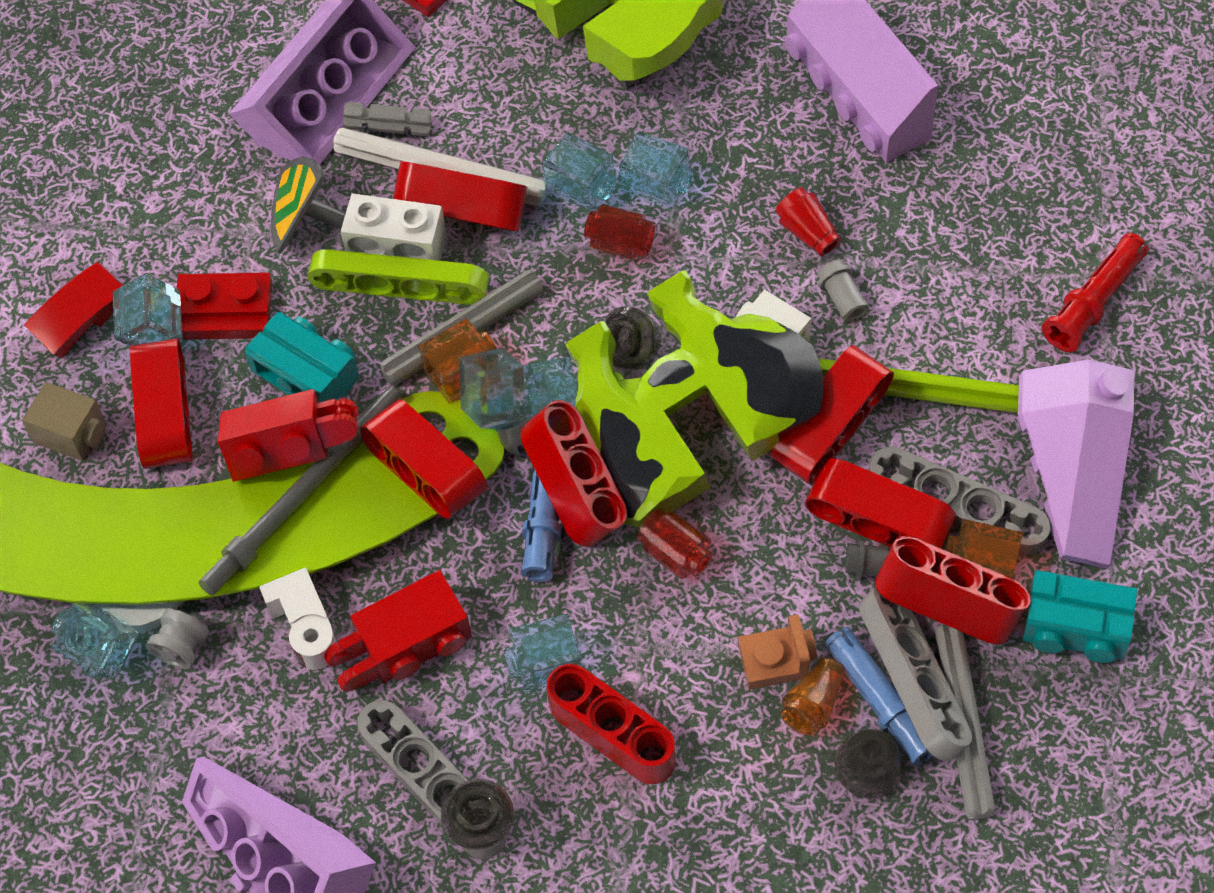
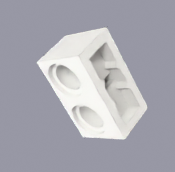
(393, 227)

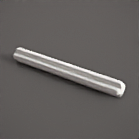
(391, 152)

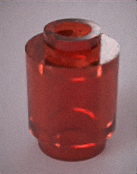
(619, 232)
(675, 543)

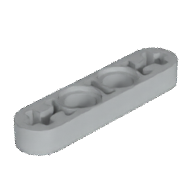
(964, 492)
(914, 667)
(420, 784)

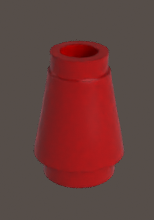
(807, 220)

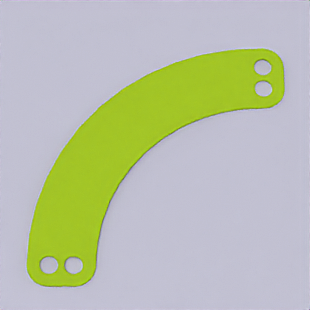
(160, 541)

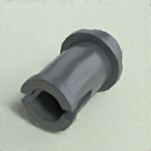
(864, 559)

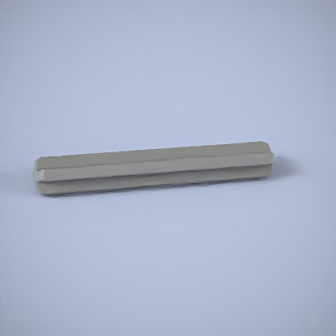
(480, 314)
(972, 760)

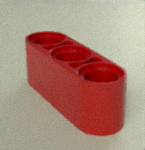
(462, 195)
(850, 394)
(160, 403)
(423, 458)
(573, 473)
(877, 505)
(952, 590)
(601, 703)

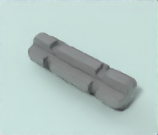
(387, 118)

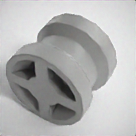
(177, 639)

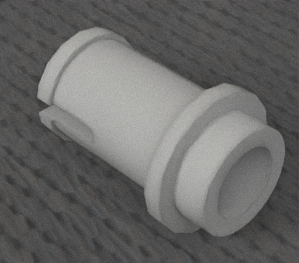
(837, 281)

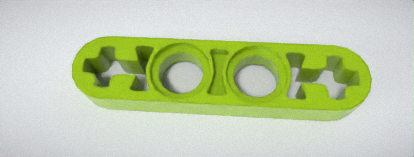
(397, 276)

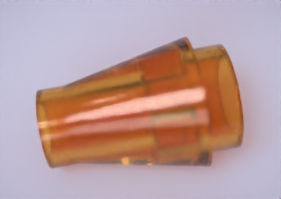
(811, 700)

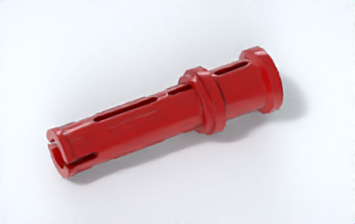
(1086, 304)

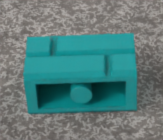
(299, 360)
(1079, 616)

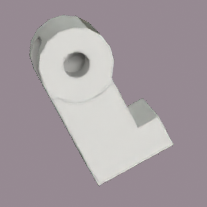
(310, 627)

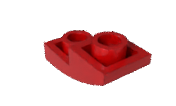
(74, 308)

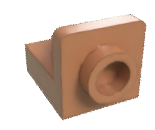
(777, 654)

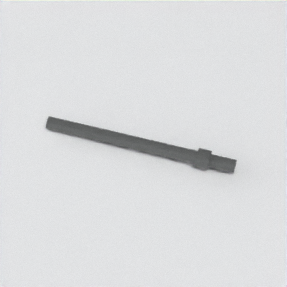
(242, 550)

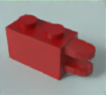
(283, 433)
(401, 633)

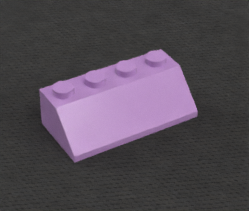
(334, 59)
(864, 72)

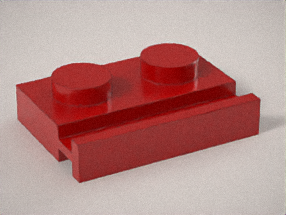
(224, 305)

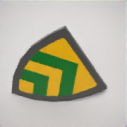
(297, 196)

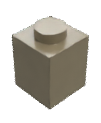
(64, 421)

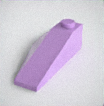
(1080, 441)
(270, 840)

